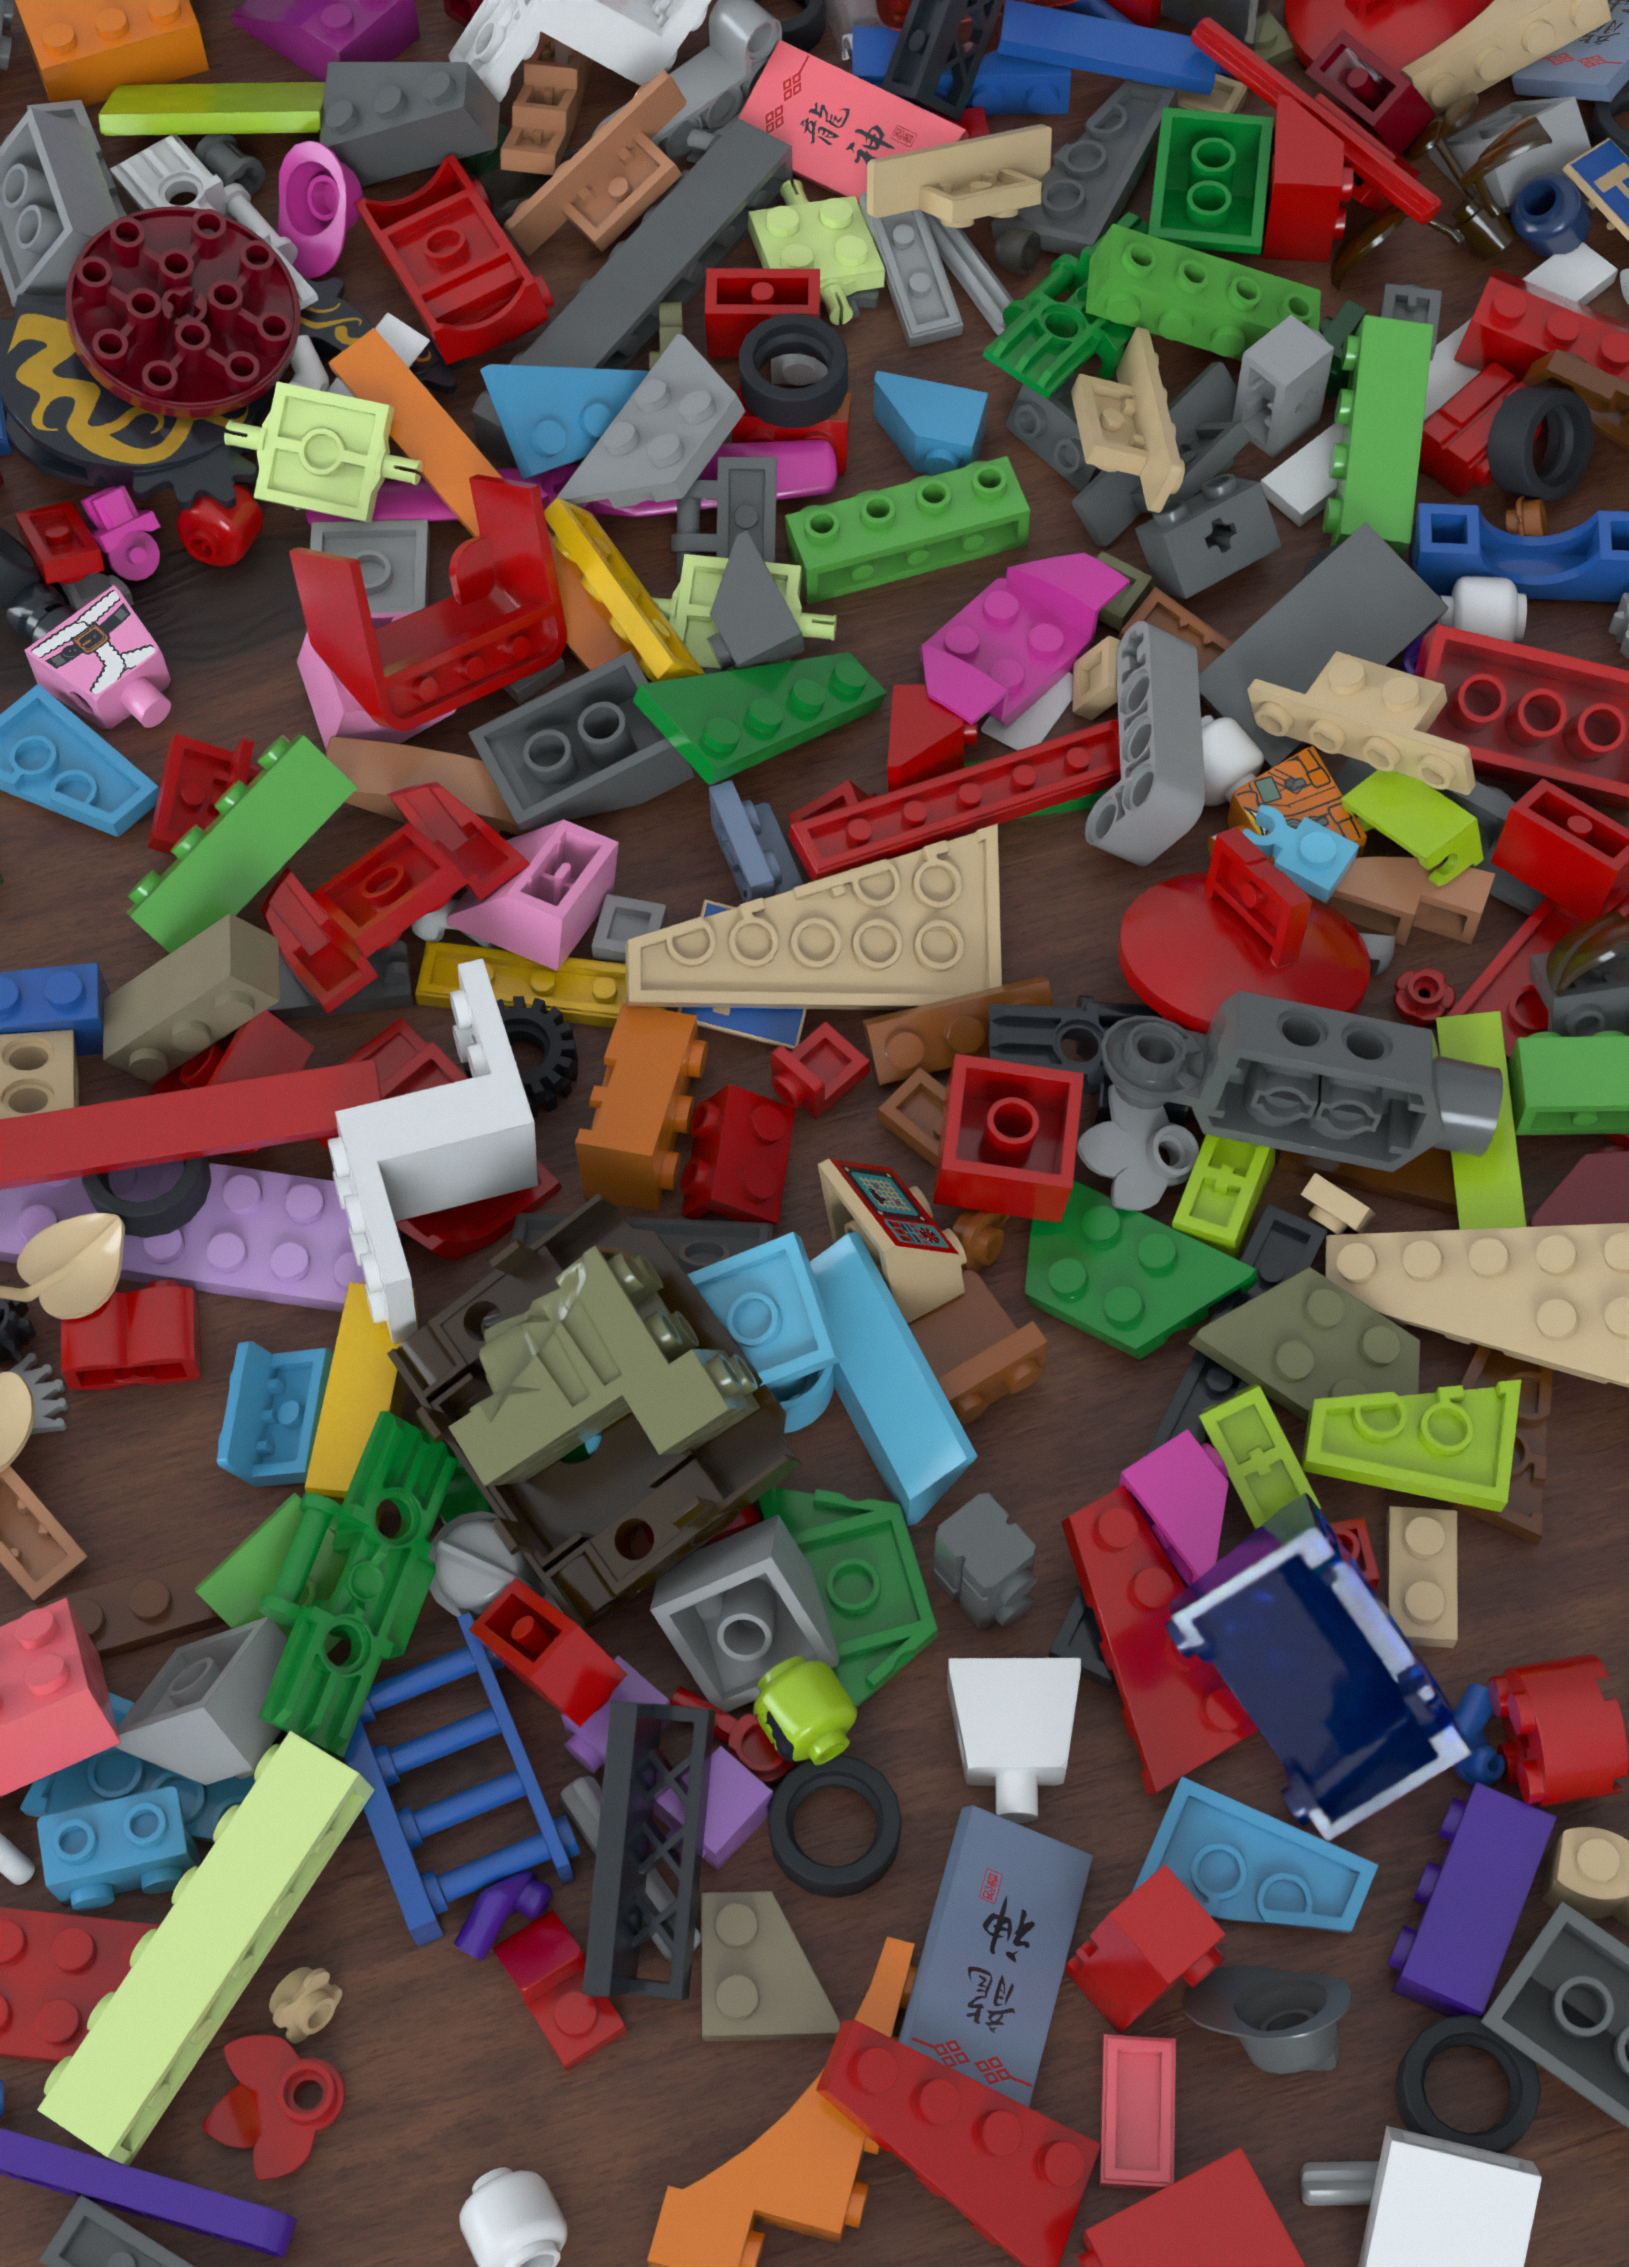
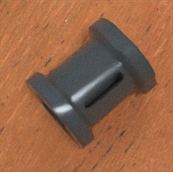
(223, 158)

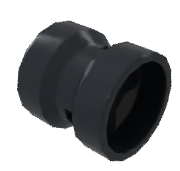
(37, 611)

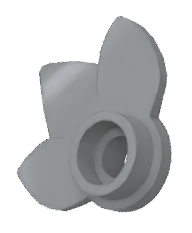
(1130, 1153)

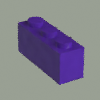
(1470, 1902)

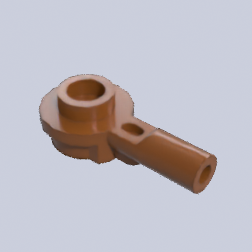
(980, 1237)

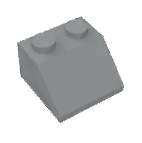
(1559, 119)
(743, 1612)
(206, 1706)

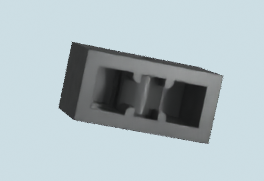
(1208, 536)

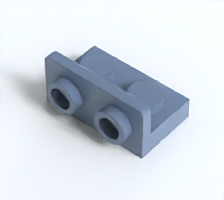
(751, 844)

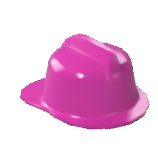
(316, 206)

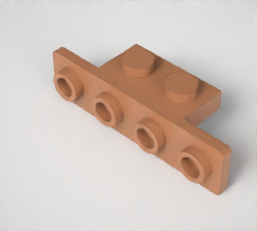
(608, 177)

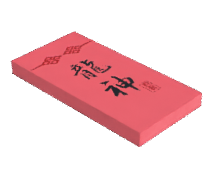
(837, 120)

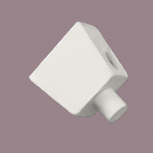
(1014, 1725)

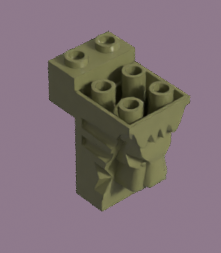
(589, 1360)

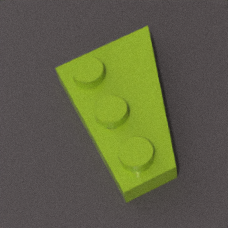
(1428, 1444)

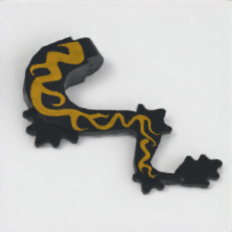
(92, 438)

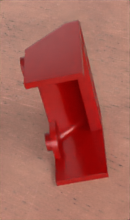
(487, 635)

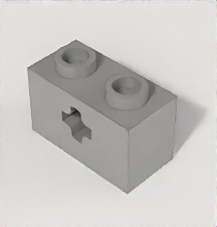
(1283, 385)

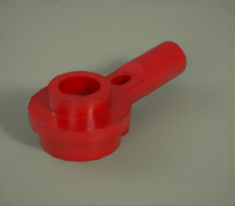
(745, 1739)

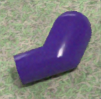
(496, 1904)

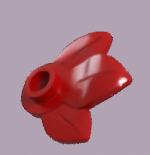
(265, 2109)

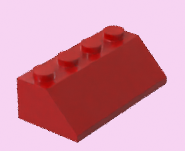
(1525, 322)

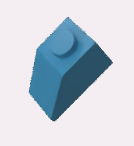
(930, 421)

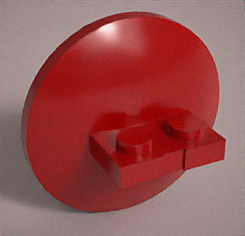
(1389, 28)
(1234, 931)

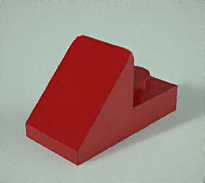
(549, 1977)

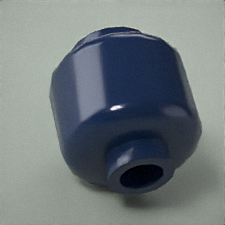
(1551, 215)

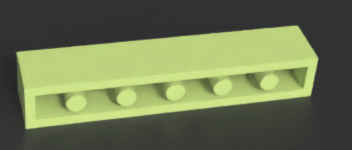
(205, 1949)

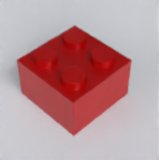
(1008, 1138)

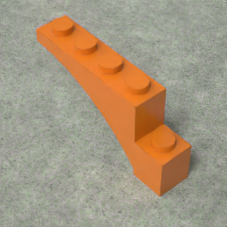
(794, 2173)

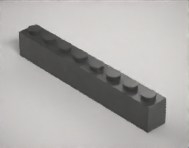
(659, 263)

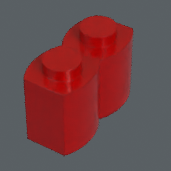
(134, 1339)

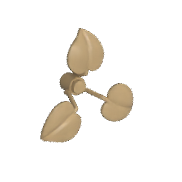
(74, 1274)

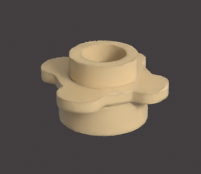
(304, 2002)

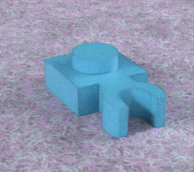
(1308, 855)

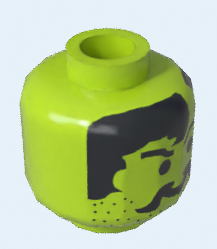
(804, 1710)

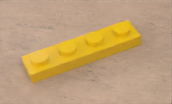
(614, 583)

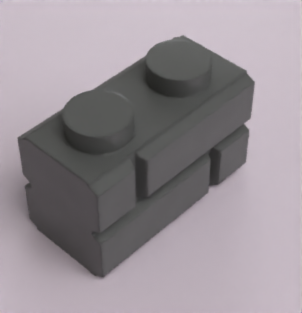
(985, 1563)

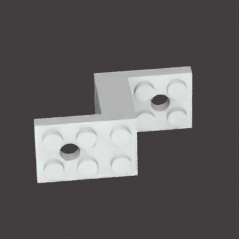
(623, 35)
(433, 1150)

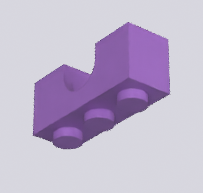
(735, 1795)

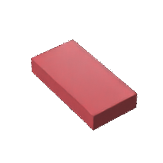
(1137, 2112)

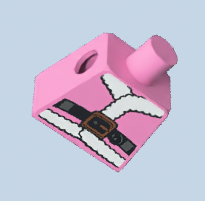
(104, 664)

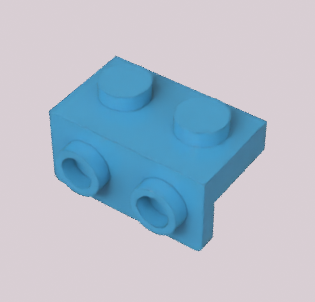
(273, 1414)
(116, 1848)

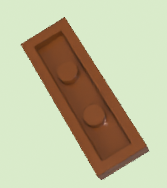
(937, 1031)

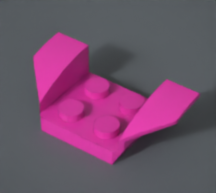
(1018, 637)

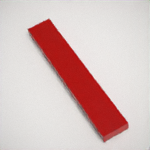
(959, 802)
(182, 1124)

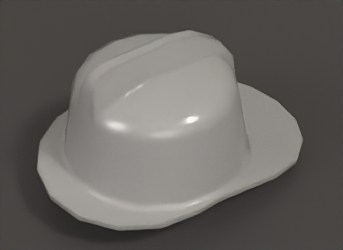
(477, 1566)

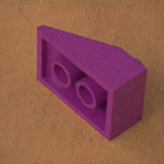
(330, 30)

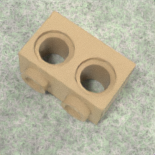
(38, 1073)

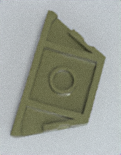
(1312, 1344)

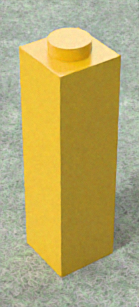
(357, 1389)

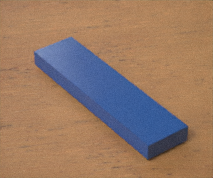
(1104, 47)

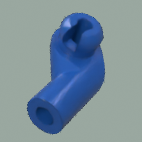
(1474, 1714)

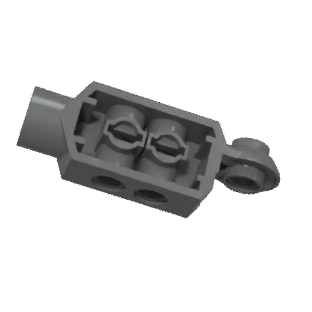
(1309, 1081)

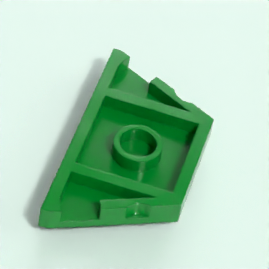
(1125, 1274)
(863, 1579)

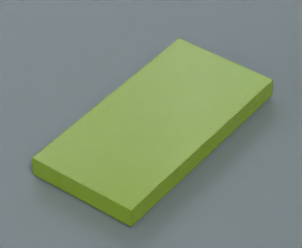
(213, 109)

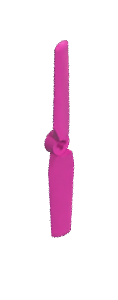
(802, 471)

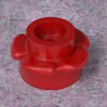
(1420, 1010)

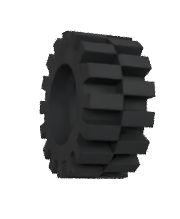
(556, 1041)

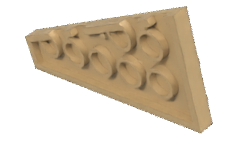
(850, 941)
(1521, 1290)

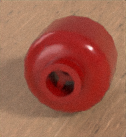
(218, 533)

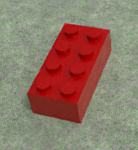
(1532, 713)

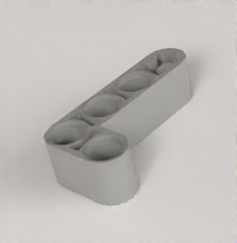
(721, 75)
(1159, 749)

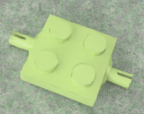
(823, 237)
(323, 452)
(696, 592)

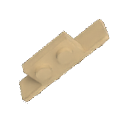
(963, 178)
(1129, 422)
(1371, 717)

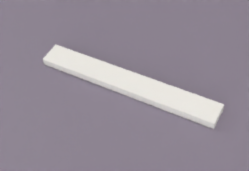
(1303, 483)

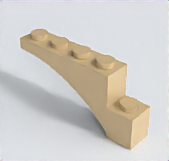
(1500, 44)

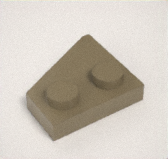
(757, 1974)

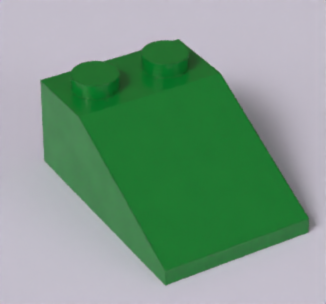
(1211, 180)

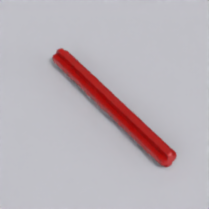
(1358, 153)

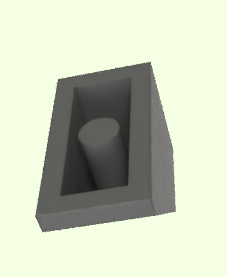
(751, 614)

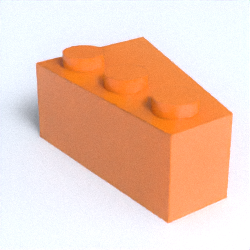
(100, 44)
(641, 1107)

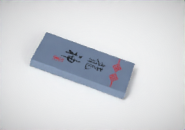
(1587, 68)
(996, 1952)

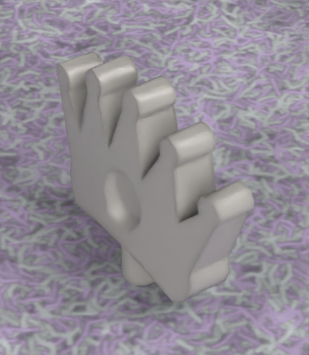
(42, 1394)

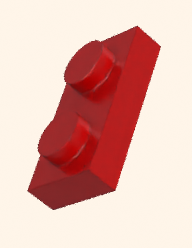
(59, 543)

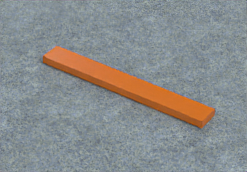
(449, 459)

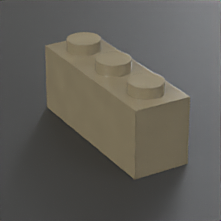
(191, 999)

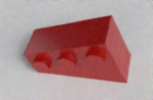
(1146, 1950)

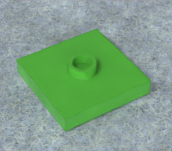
(254, 1566)

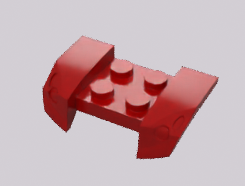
(385, 892)
(412, 1065)

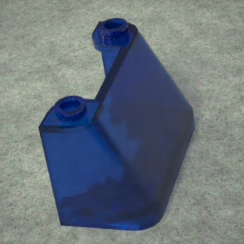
(1319, 1669)

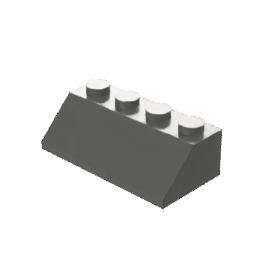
(1572, 2009)

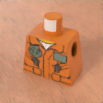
(1298, 790)

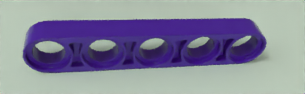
(145, 2194)

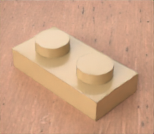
(1422, 1574)

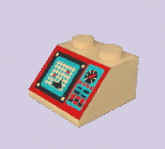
(898, 1230)

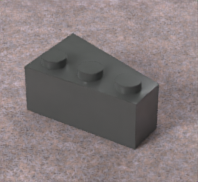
(405, 116)

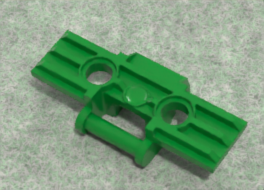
(1054, 339)
(375, 1594)

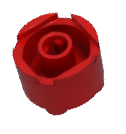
(1559, 1731)

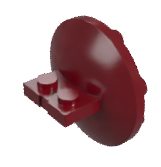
(182, 312)

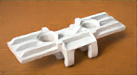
(172, 168)

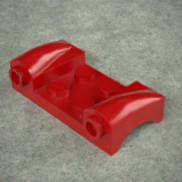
(457, 264)

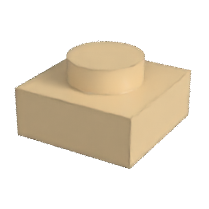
(1096, 679)
(1335, 1207)

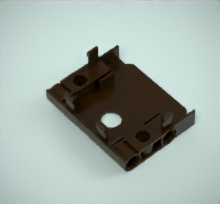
(581, 1516)

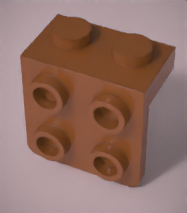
(978, 1349)

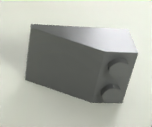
(580, 749)

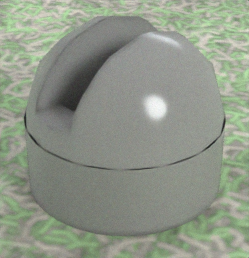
(1380, 951)

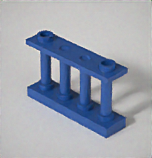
(402, 1830)

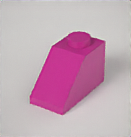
(1183, 1501)

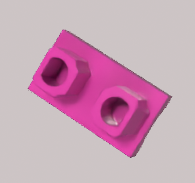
(121, 532)

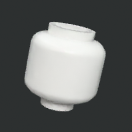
(1486, 608)
(1228, 759)
(513, 2221)

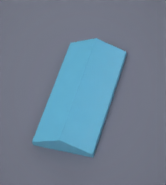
(889, 1383)

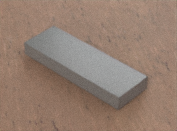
(915, 276)

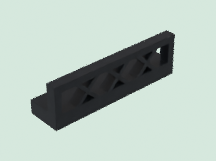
(932, 46)
(624, 1850)

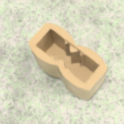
(1589, 1873)

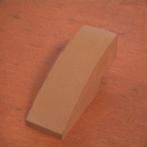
(1395, 894)

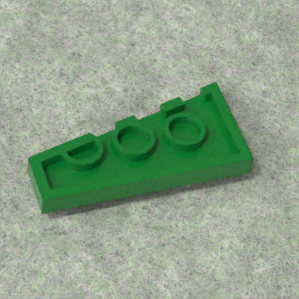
(756, 712)

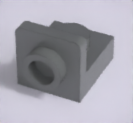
(1412, 304)

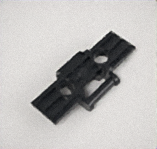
(1035, 1036)

